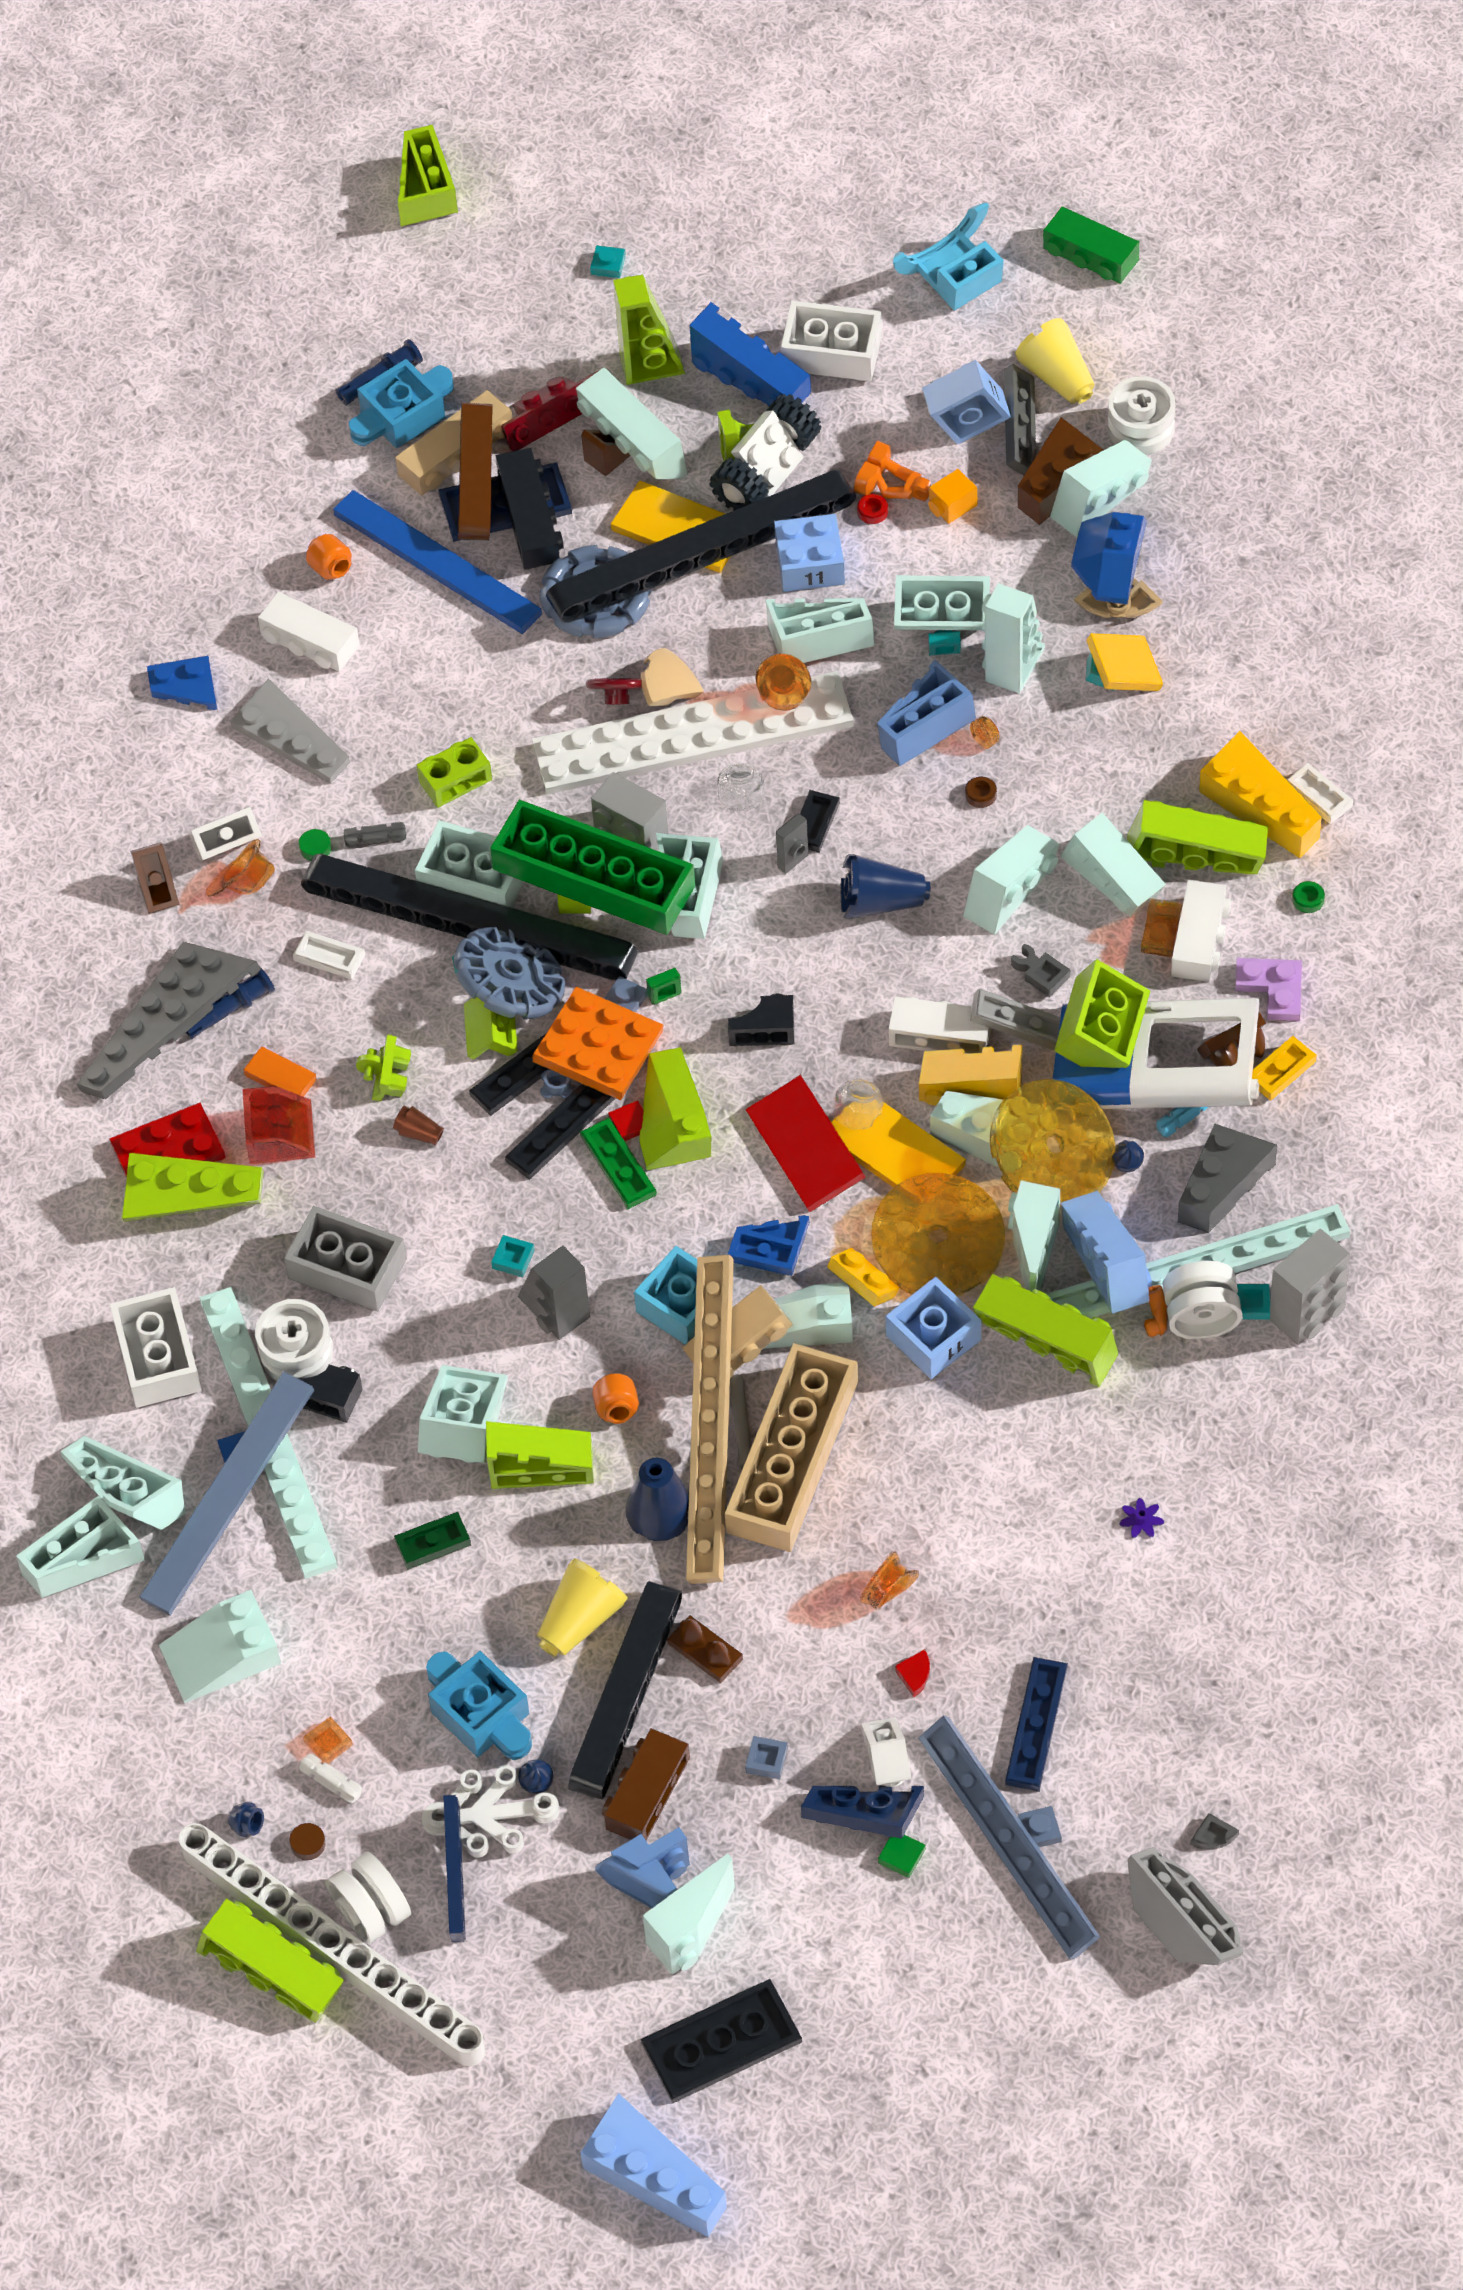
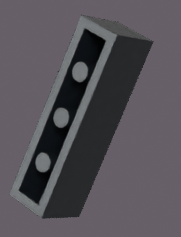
(528, 509)

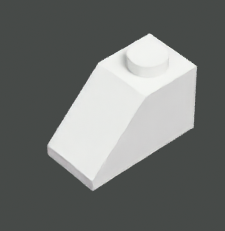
(886, 1752)

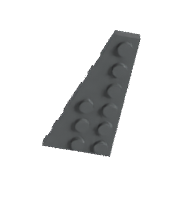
(166, 1011)

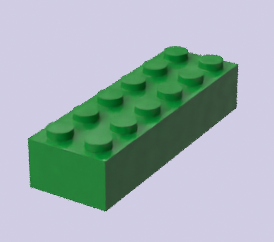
(593, 867)

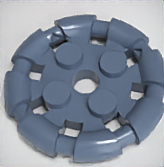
(605, 623)
(484, 975)

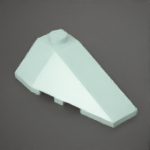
(818, 1316)
(127, 1482)

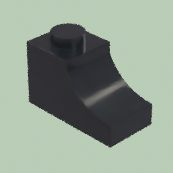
(765, 1025)
(334, 1392)

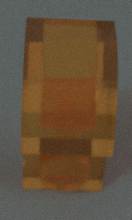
(1161, 927)

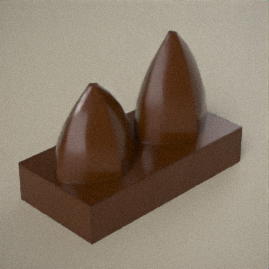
(1222, 1048)
(705, 1649)

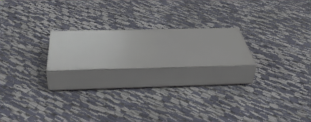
(1015, 1019)

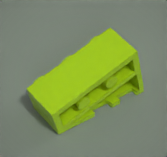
(424, 179)
(537, 1456)

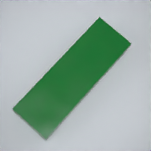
(618, 1163)

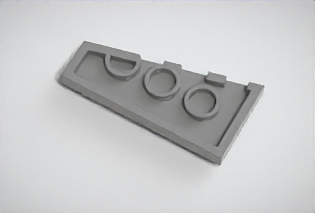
(287, 730)

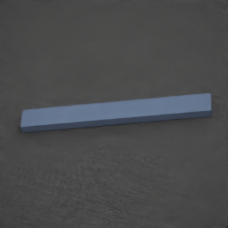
(226, 1493)
(1009, 1837)

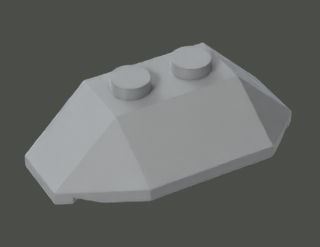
(1181, 1911)

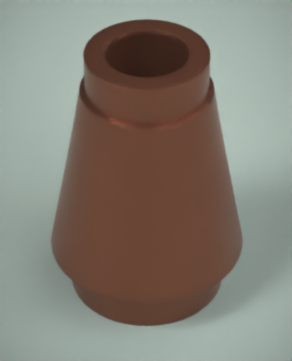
(417, 1126)

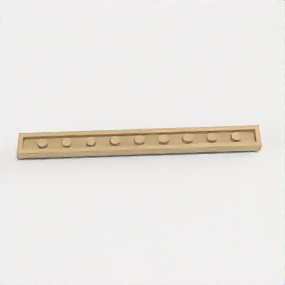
(710, 1420)

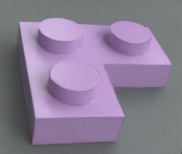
(1276, 977)

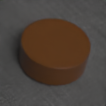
(981, 792)
(307, 1841)

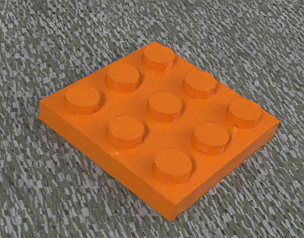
(598, 1043)

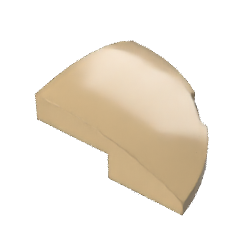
(1141, 601)
(668, 679)

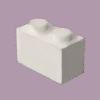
(224, 833)

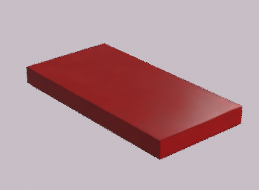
(805, 1143)

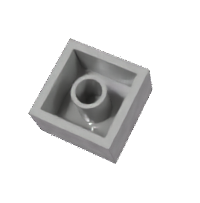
(629, 811)

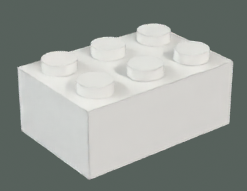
(832, 340)
(155, 1347)

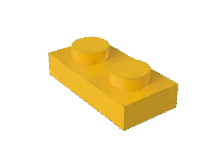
(1283, 1067)
(863, 1277)

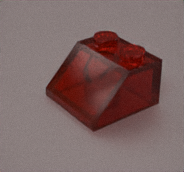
(277, 1125)

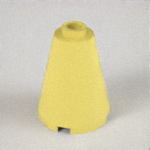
(1057, 361)
(578, 1608)

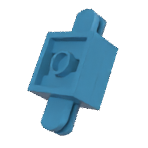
(387, 396)
(489, 1694)

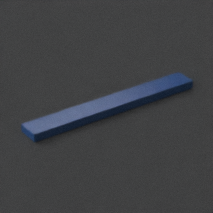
(438, 562)

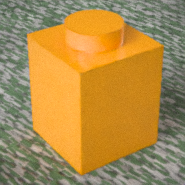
(952, 496)

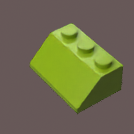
(1102, 1018)

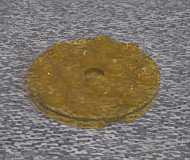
(1079, 1127)
(924, 1205)

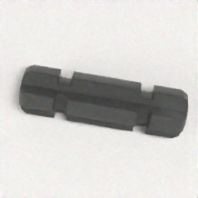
(374, 834)

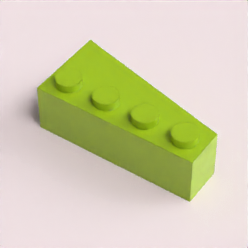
(644, 337)
(1197, 839)
(269, 1960)

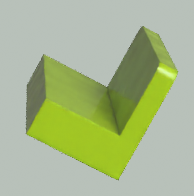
(488, 1030)

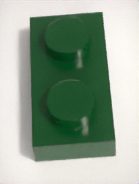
(432, 1540)

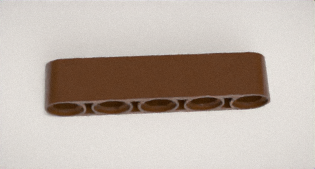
(475, 471)

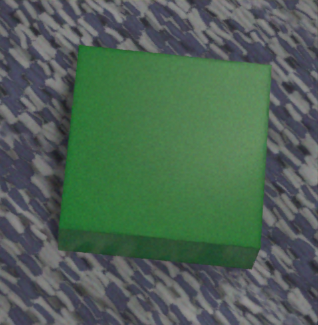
(663, 986)
(902, 1855)

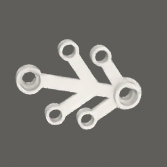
(485, 1813)

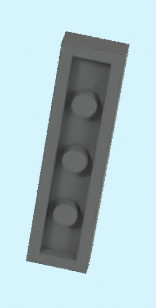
(1021, 427)

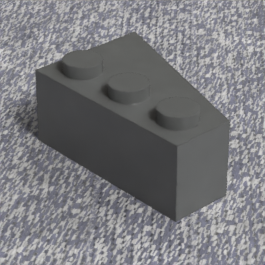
(1222, 1175)
(557, 1293)

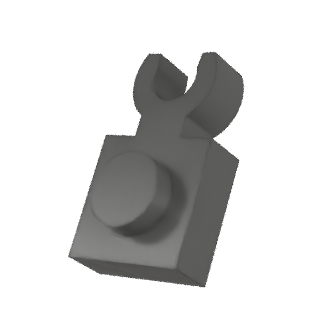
(1042, 972)

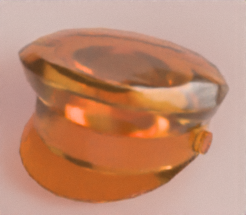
(783, 681)
(888, 1582)

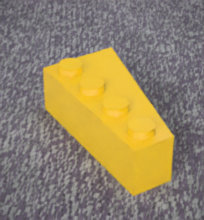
(1256, 791)

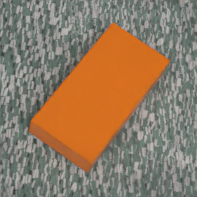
(278, 1071)

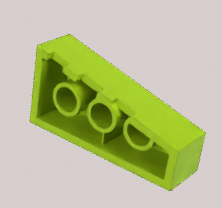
(179, 1186)
(1048, 1327)

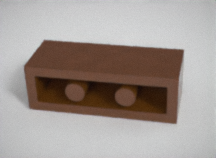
(646, 1785)

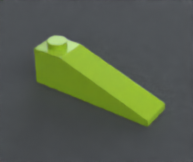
(673, 1116)

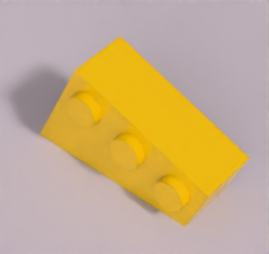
(978, 1074)

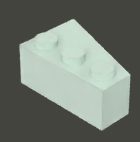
(708, 862)

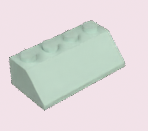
(632, 426)

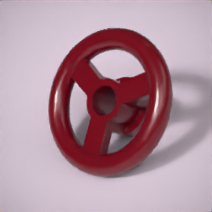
(615, 688)

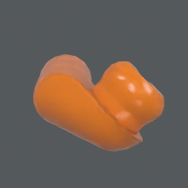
(1158, 1307)

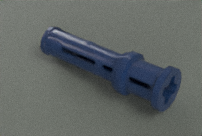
(409, 351)
(248, 991)

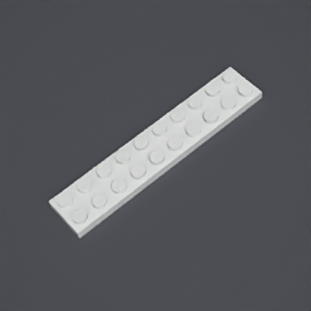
(686, 735)

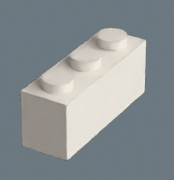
(308, 632)
(1200, 931)
(935, 1026)

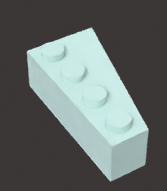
(1010, 638)

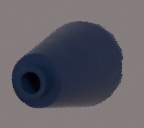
(879, 888)
(657, 1502)

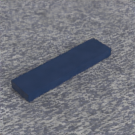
(1036, 1724)
(454, 1868)

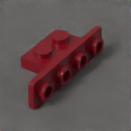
(543, 412)

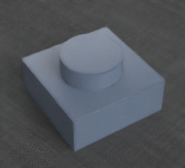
(627, 994)
(766, 1757)
(1042, 1826)

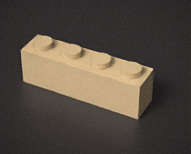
(438, 452)

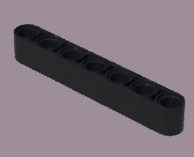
(625, 1690)

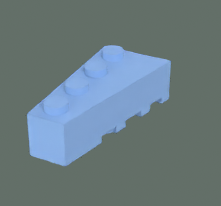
(1107, 1251)
(650, 2167)

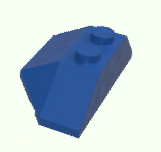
(1109, 554)

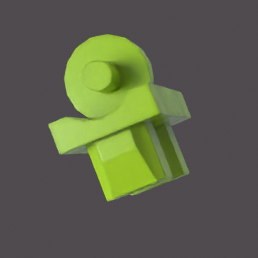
(381, 1066)

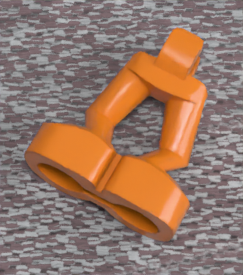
(880, 460)

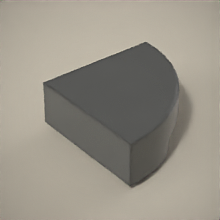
(1213, 1833)

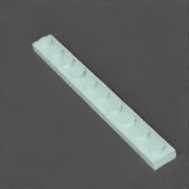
(1239, 1252)
(283, 1468)

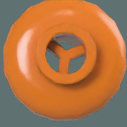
(329, 556)
(615, 1398)

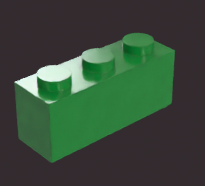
(1091, 245)

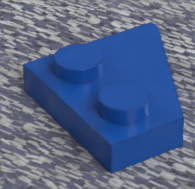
(183, 681)
(770, 1245)

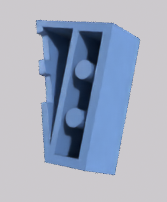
(926, 716)

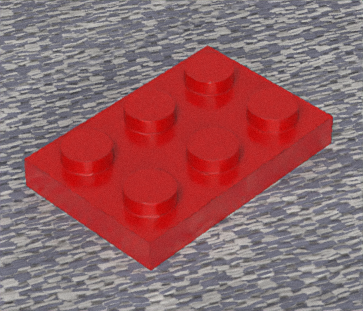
(177, 1135)

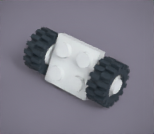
(766, 453)

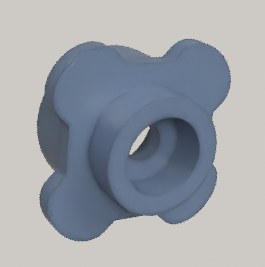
(549, 1089)

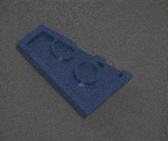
(875, 1812)

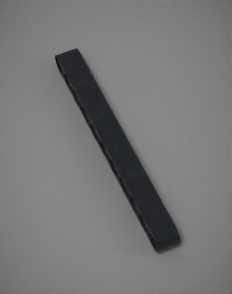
(696, 547)
(463, 914)

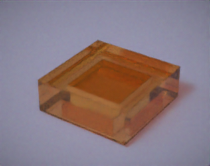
(328, 1740)

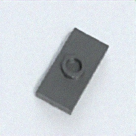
(791, 843)

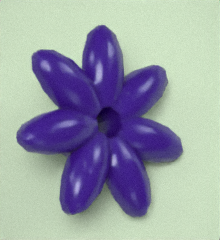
(1141, 1518)

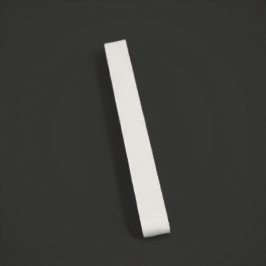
(342, 1955)

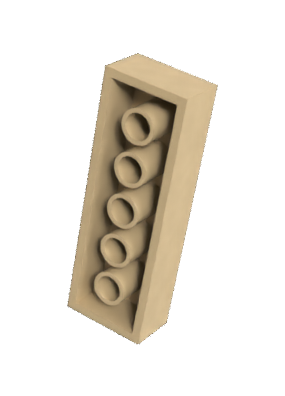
(791, 1447)

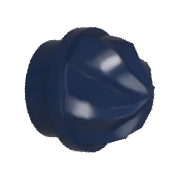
(1128, 1156)
(535, 1776)
(246, 1819)

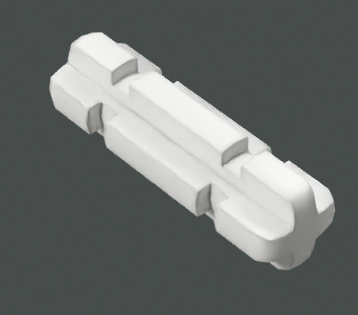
(330, 1778)

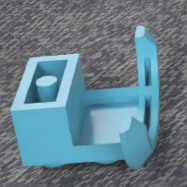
(955, 264)

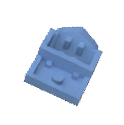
(647, 1869)

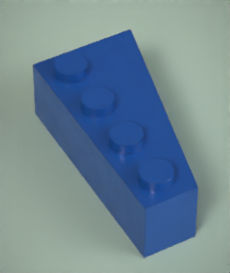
(743, 361)

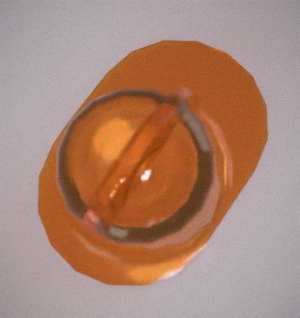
(244, 874)

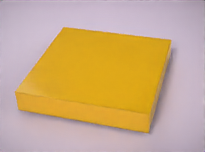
(1124, 662)

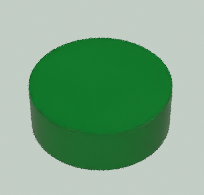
(314, 842)
(1308, 897)

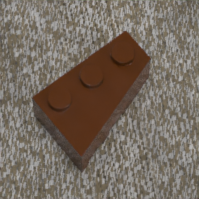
(1041, 482)

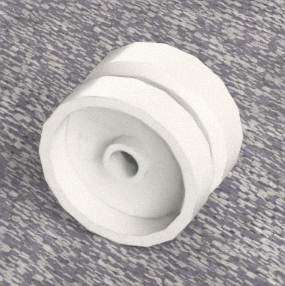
(1142, 414)
(1202, 1300)
(293, 1339)
(368, 1897)

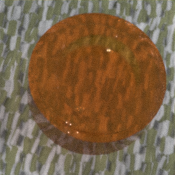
(984, 732)

